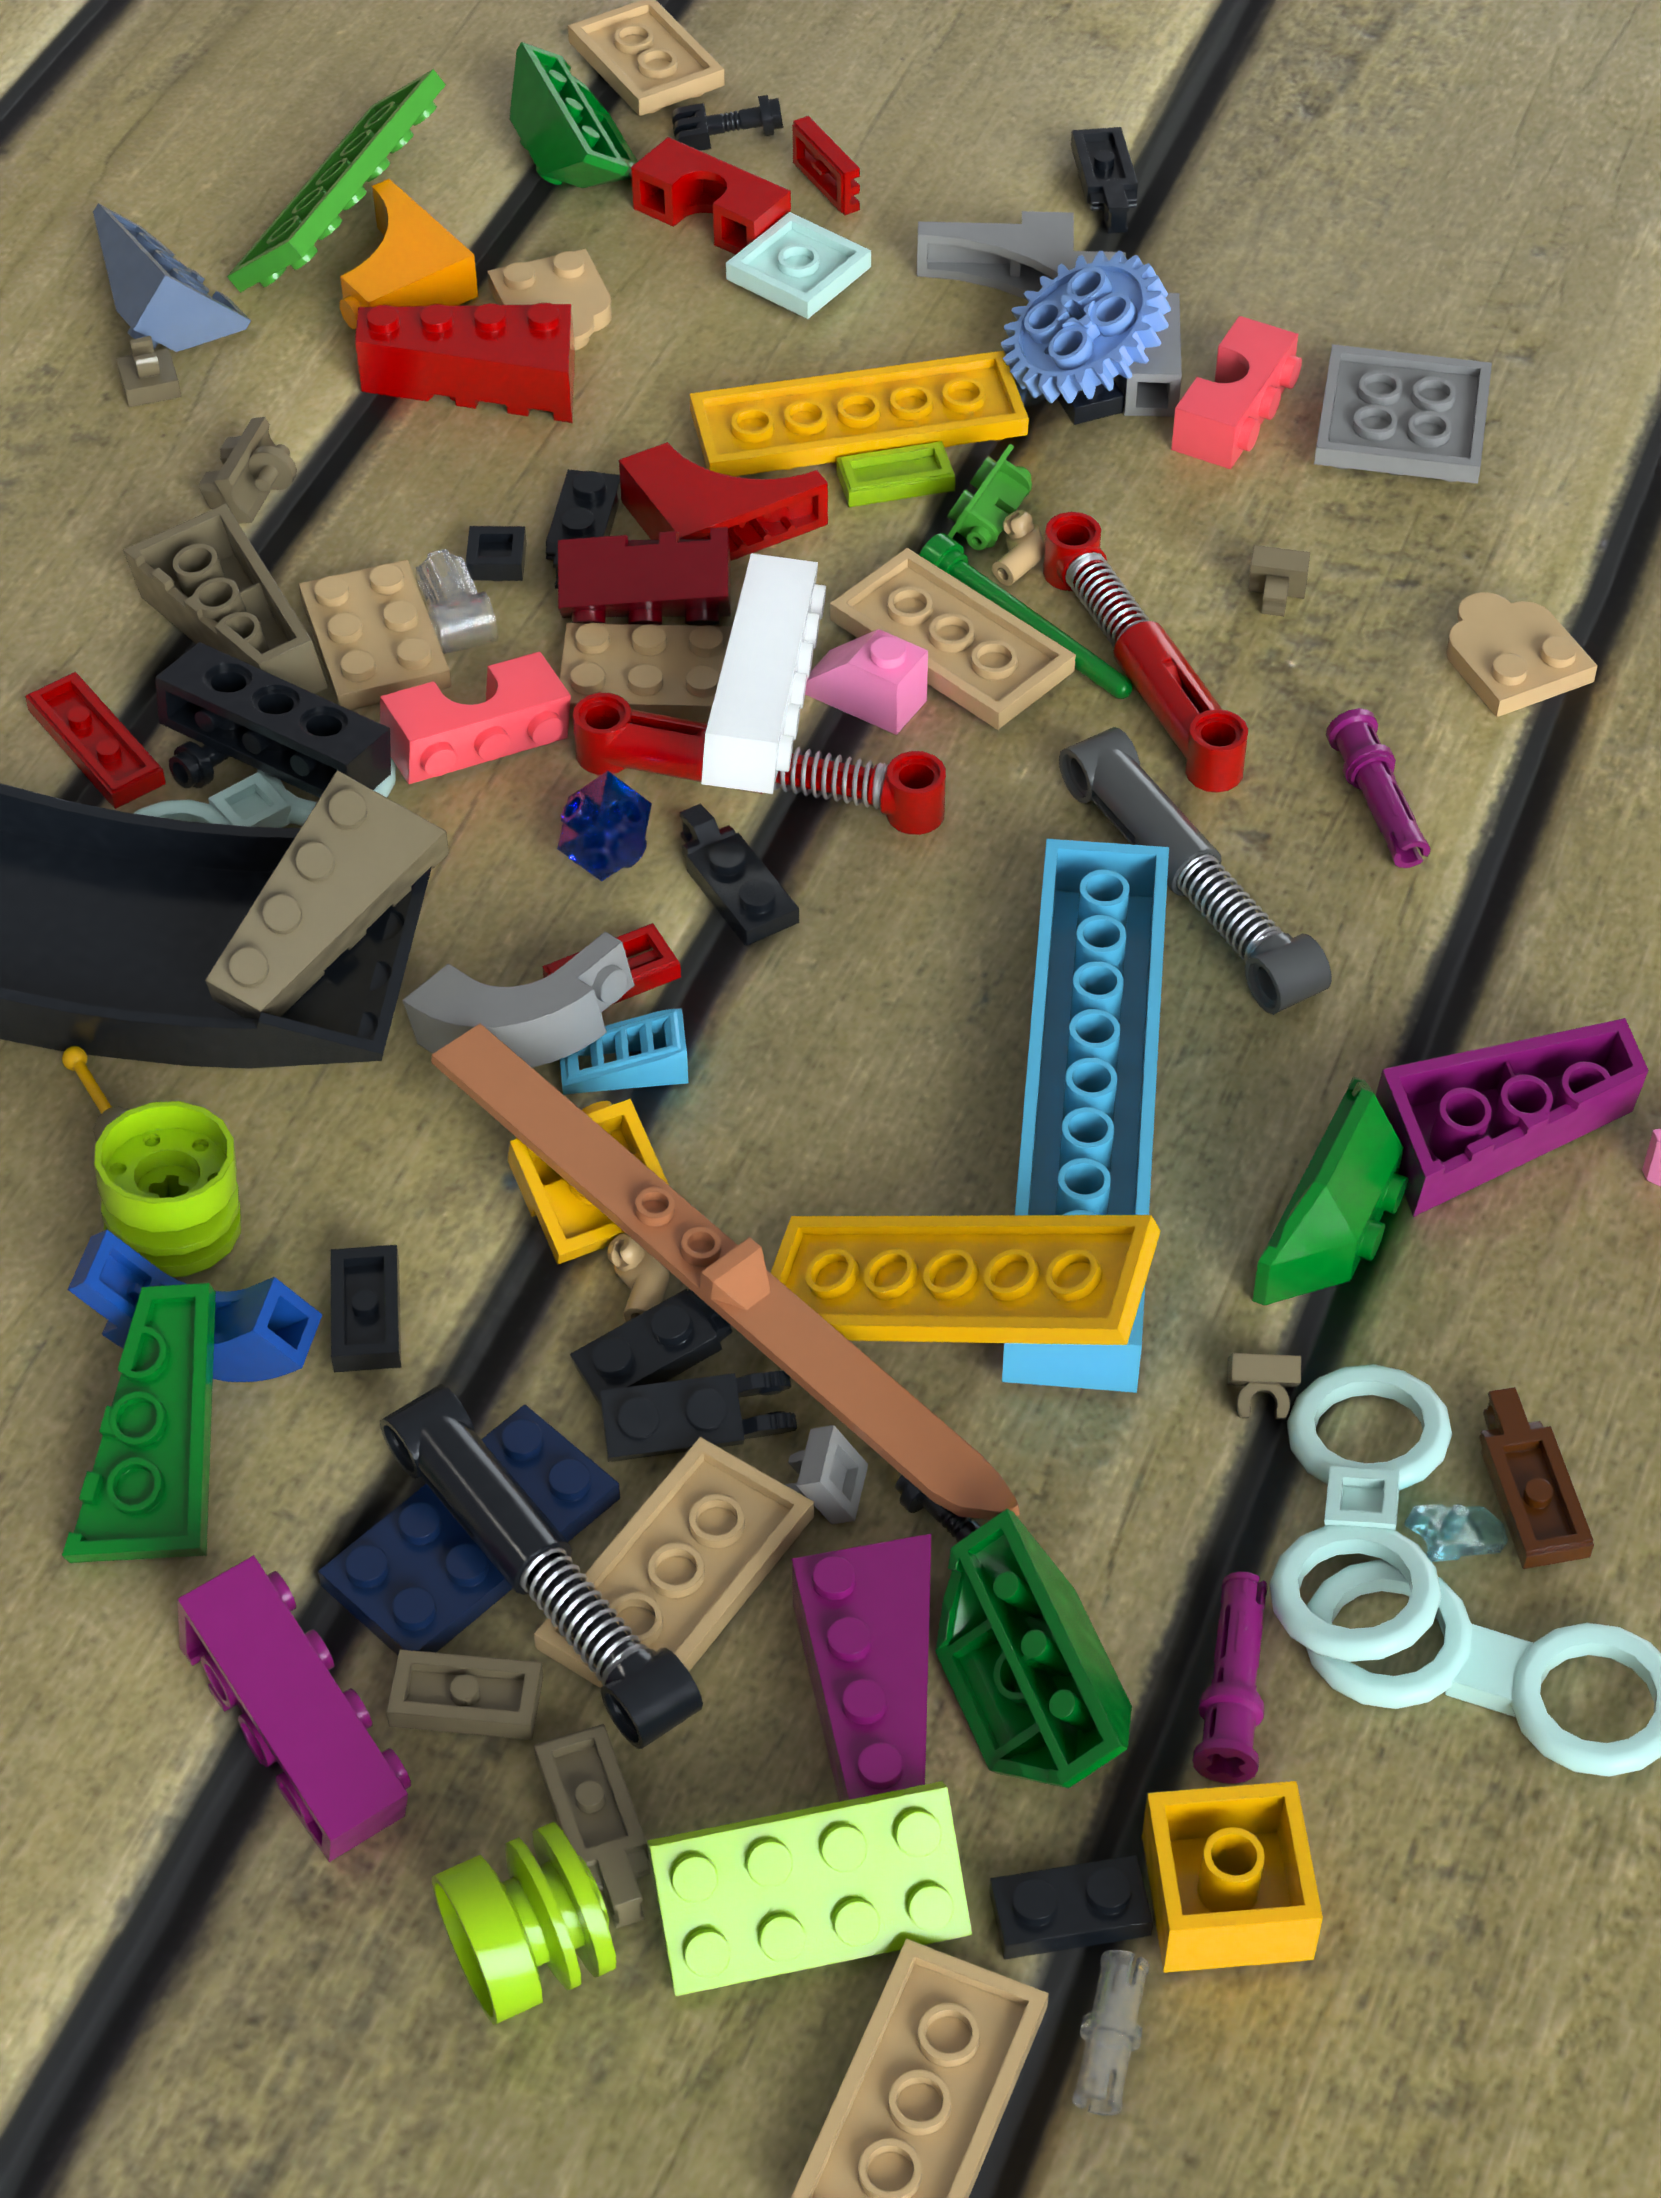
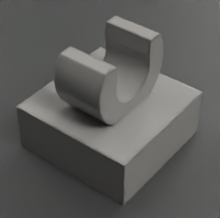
(830, 1474)

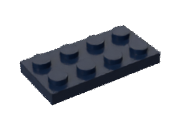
(420, 1573)

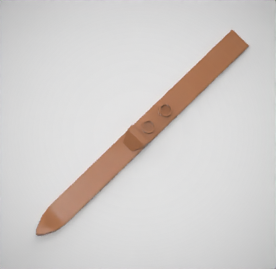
(726, 1277)

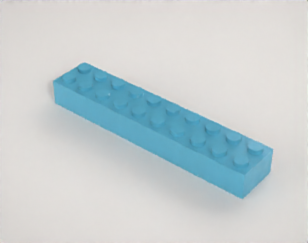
(1092, 1070)

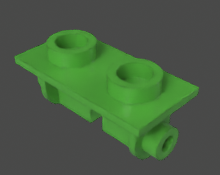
(997, 485)

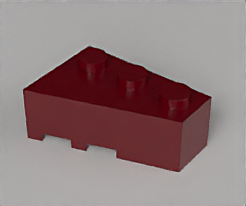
(645, 578)

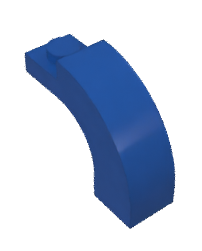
(256, 1330)

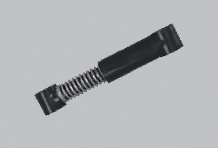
(436, 1440)

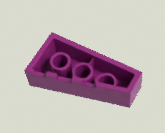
(1506, 1105)
(867, 1659)
(292, 1706)

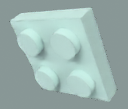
(798, 265)

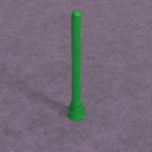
(950, 557)

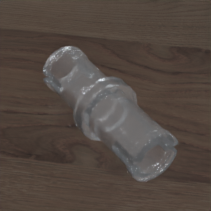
(1111, 2033)

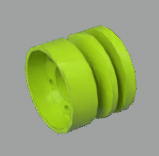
(170, 1185)
(524, 1922)

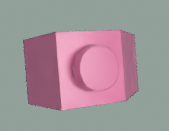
(873, 679)

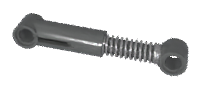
(1277, 966)

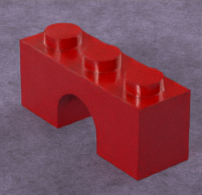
(685, 181)

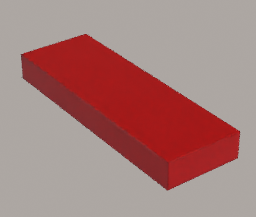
(95, 740)

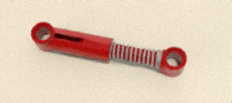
(1204, 732)
(617, 738)

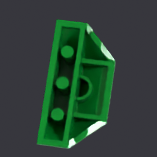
(565, 123)
(1336, 1203)
(1027, 1660)

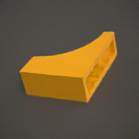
(413, 264)

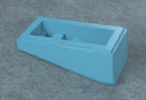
(661, 1061)

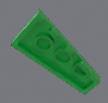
(155, 1444)

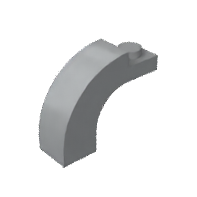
(534, 1019)

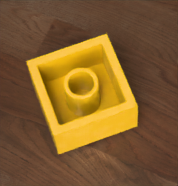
(1231, 1876)

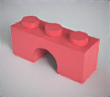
(1225, 416)
(438, 736)

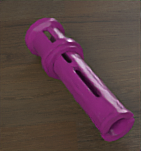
(1371, 769)
(1231, 1703)

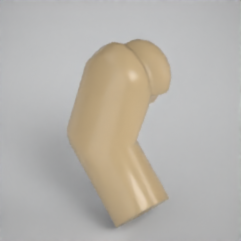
(1024, 548)
(640, 1273)

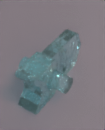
(1457, 1531)

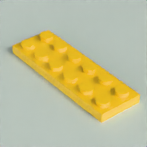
(857, 413)
(971, 1276)

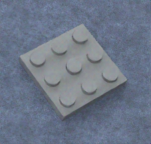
(1404, 414)

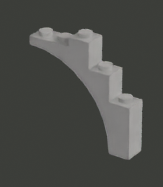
(1014, 260)

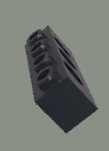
(270, 722)

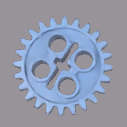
(1086, 326)

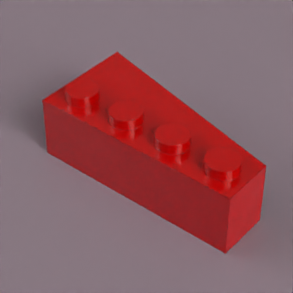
(471, 355)

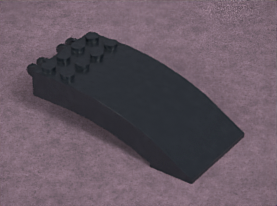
(124, 919)

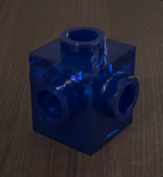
(604, 826)

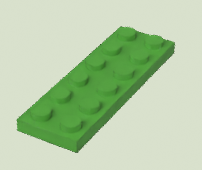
(337, 183)

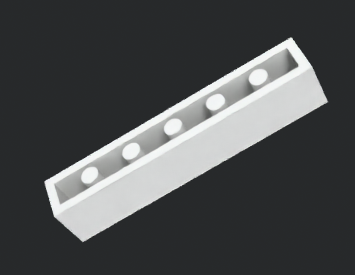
(764, 675)

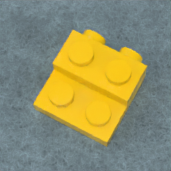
(566, 1216)

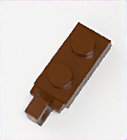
(1532, 1485)

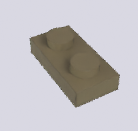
(465, 1694)

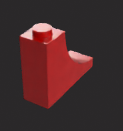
(677, 495)

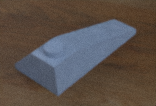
(158, 292)

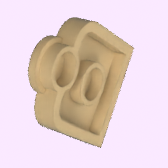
(557, 280)
(1515, 653)

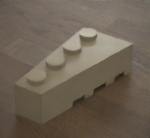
(222, 595)
(328, 889)

